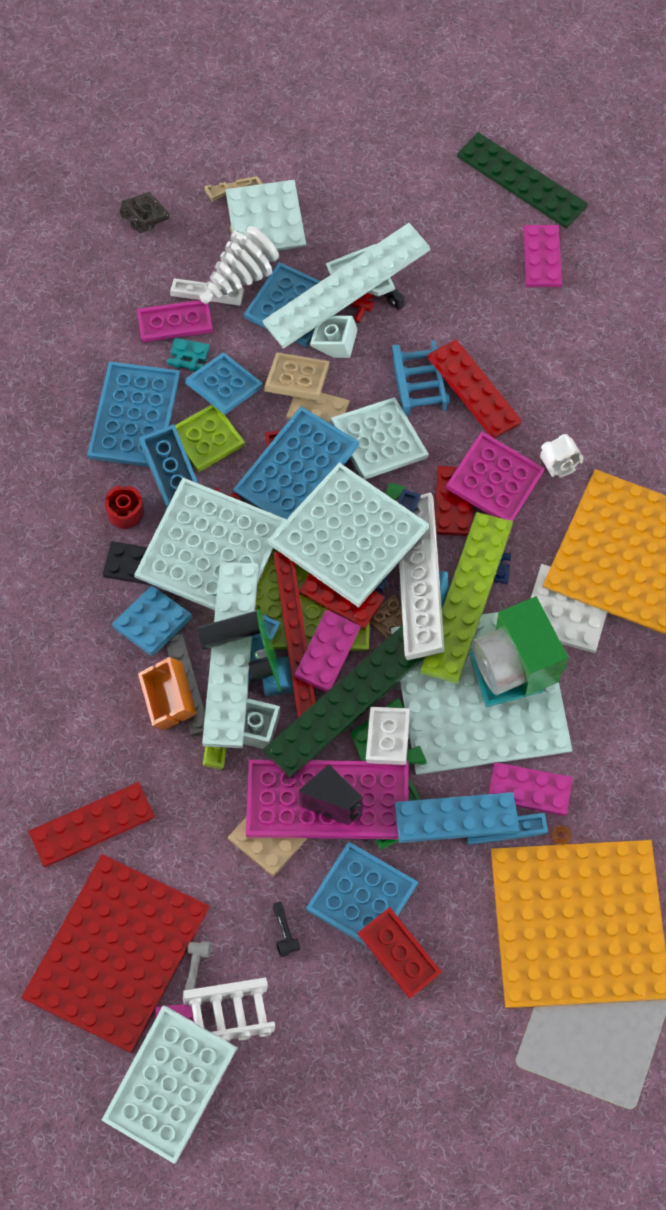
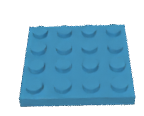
(277, 291)
(359, 891)

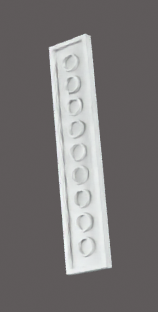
(422, 590)

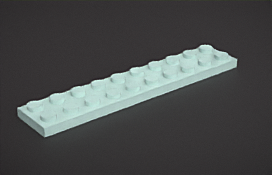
(346, 285)
(229, 662)

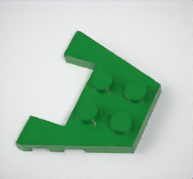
(360, 738)

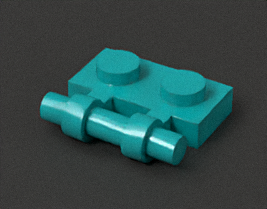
(188, 350)

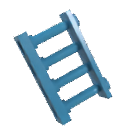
(405, 387)

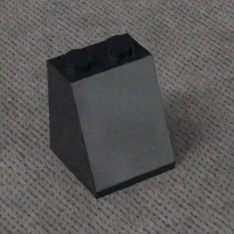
(331, 797)

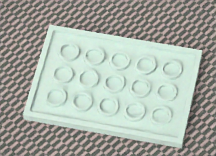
(169, 1084)

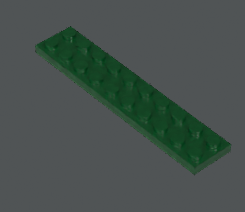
(341, 705)

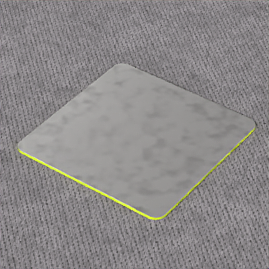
(594, 1046)

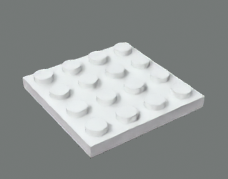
(573, 621)

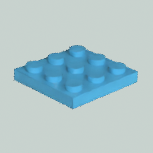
(224, 383)
(152, 621)

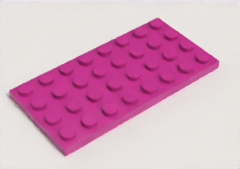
(277, 812)

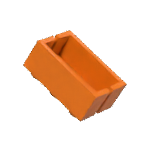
(167, 693)

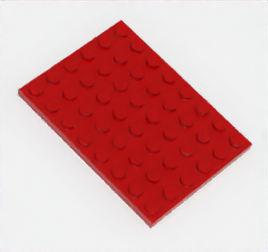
(116, 953)

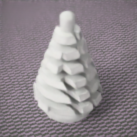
(241, 263)

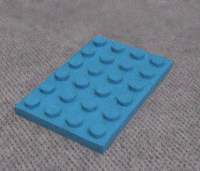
(130, 406)
(295, 464)

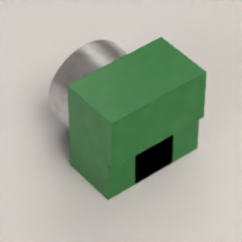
(521, 650)

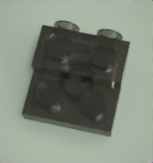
(143, 212)

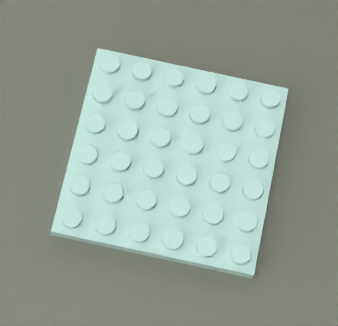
(199, 534)
(348, 534)

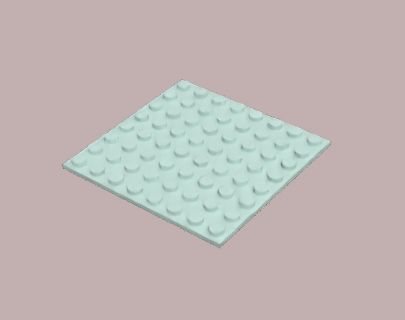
(462, 733)

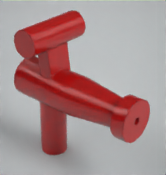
(363, 305)

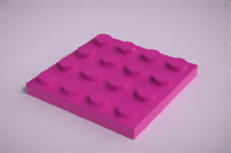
(495, 478)

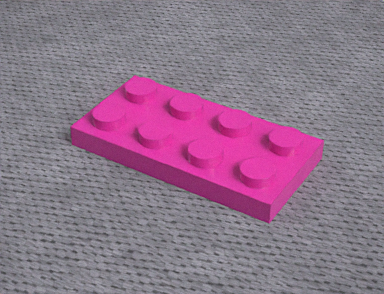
(542, 256)
(174, 321)
(327, 651)
(532, 788)

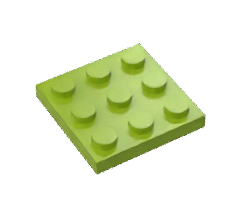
(208, 437)

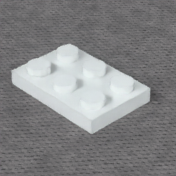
(388, 735)

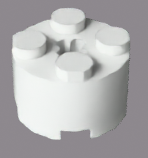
(561, 456)

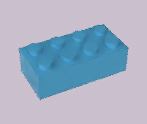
(167, 461)

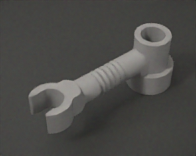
(198, 951)

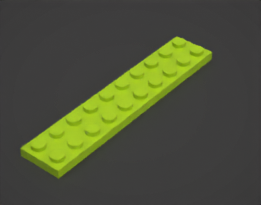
(468, 595)

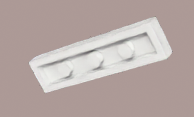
(194, 289)

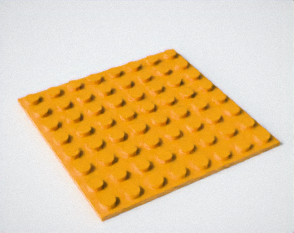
(616, 552)
(579, 924)

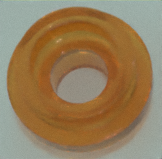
(561, 829)

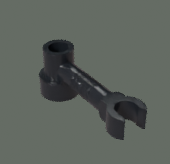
(287, 945)

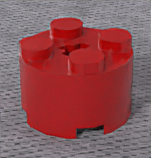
(124, 506)

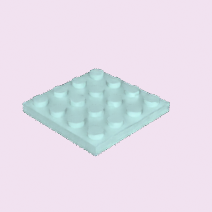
(269, 208)
(384, 438)

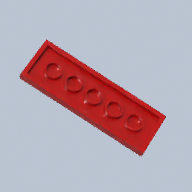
(474, 389)
(91, 824)

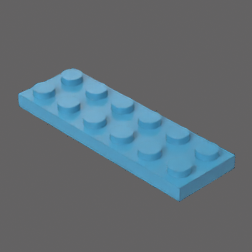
(456, 817)

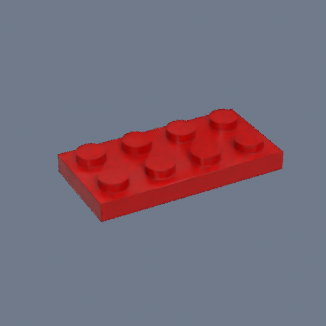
(452, 512)
(331, 600)
(399, 952)

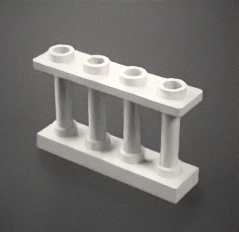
(235, 991)

